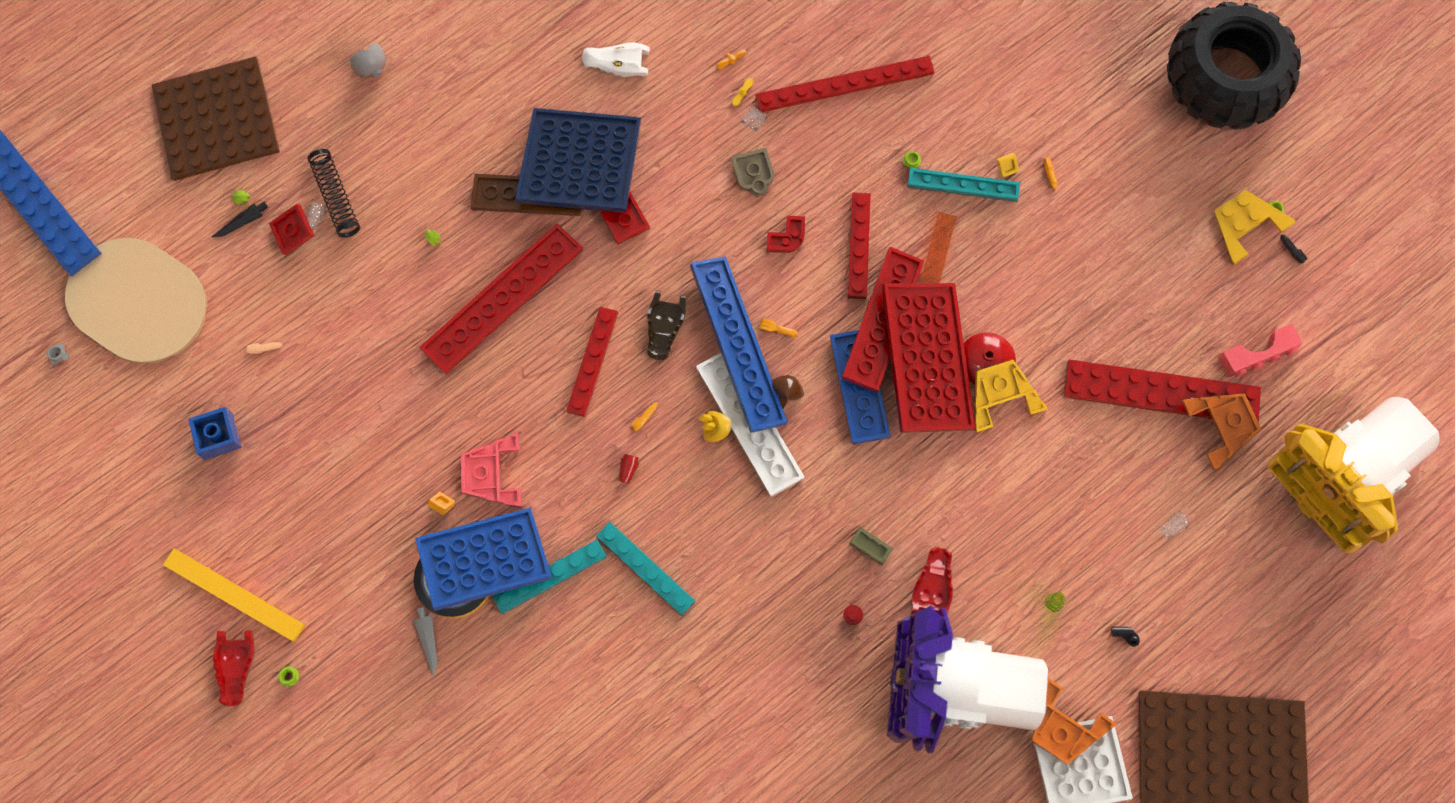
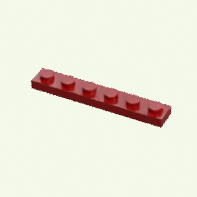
(859, 246)
(592, 362)

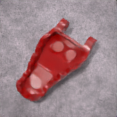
(934, 583)
(232, 666)

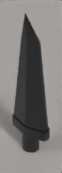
(244, 218)

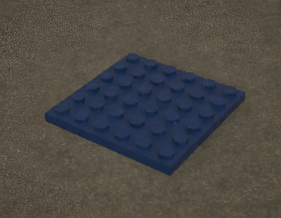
(579, 160)

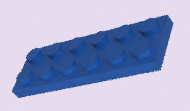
(862, 406)

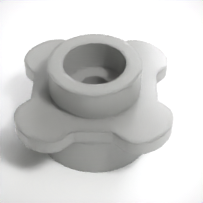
(52, 351)

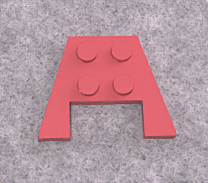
(482, 472)

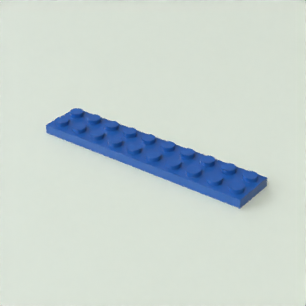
(43, 211)
(738, 344)

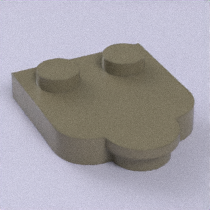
(753, 171)

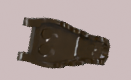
(663, 325)

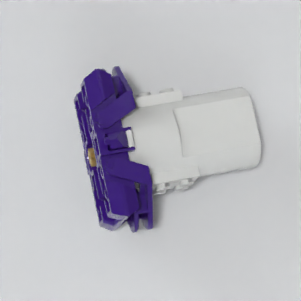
(957, 683)

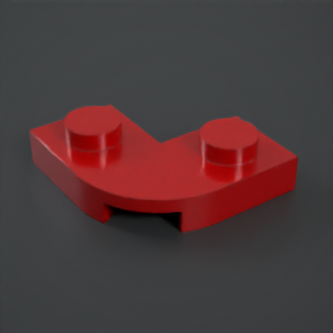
(790, 240)

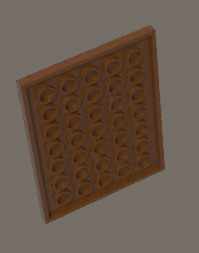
(1221, 749)

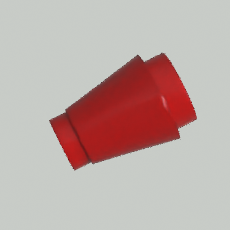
(627, 468)

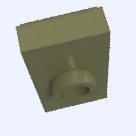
(871, 546)

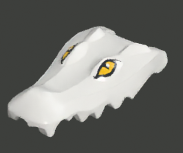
(620, 60)

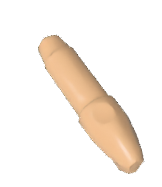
(257, 348)

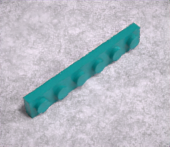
(964, 184)
(645, 568)
(560, 571)

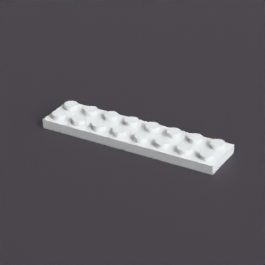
(763, 448)

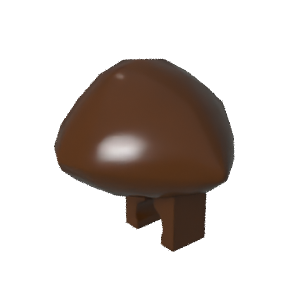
(787, 388)

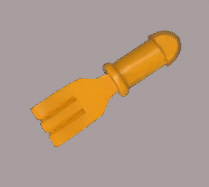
(770, 326)

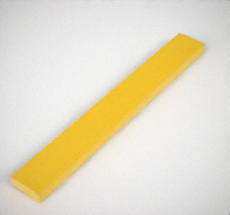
(234, 595)

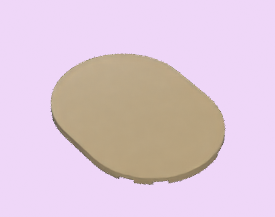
(137, 301)

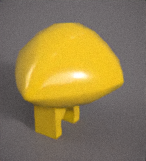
(715, 427)

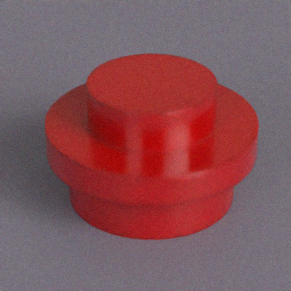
(853, 615)

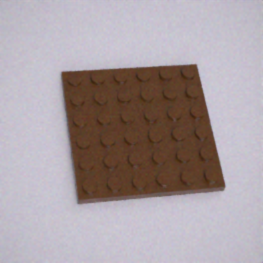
(215, 118)

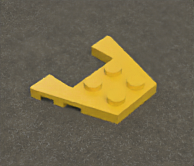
(1243, 215)
(999, 385)

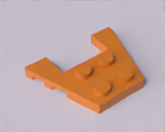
(1232, 419)
(1064, 736)

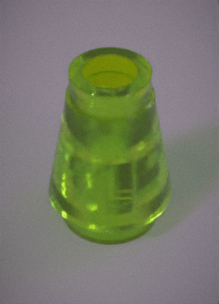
(1052, 604)

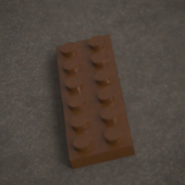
(499, 194)

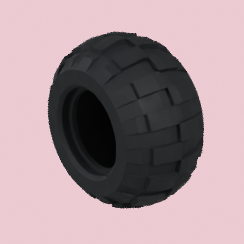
(1225, 99)

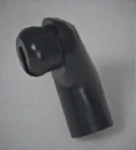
(1128, 635)

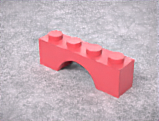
(1281, 342)

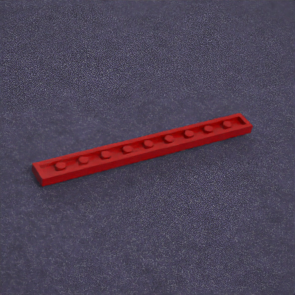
(844, 84)

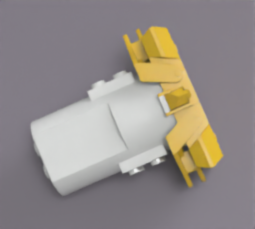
(1352, 474)

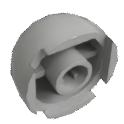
(368, 62)

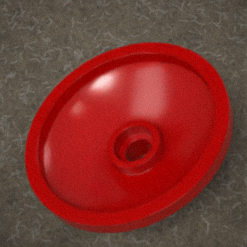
(982, 343)

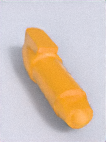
(1050, 173)
(641, 421)

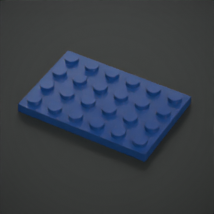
(482, 559)

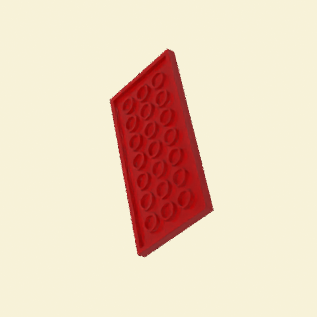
(928, 357)

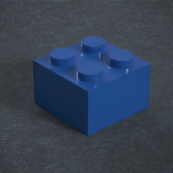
(214, 433)

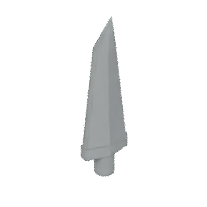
(426, 634)

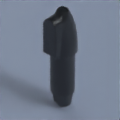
(1296, 253)

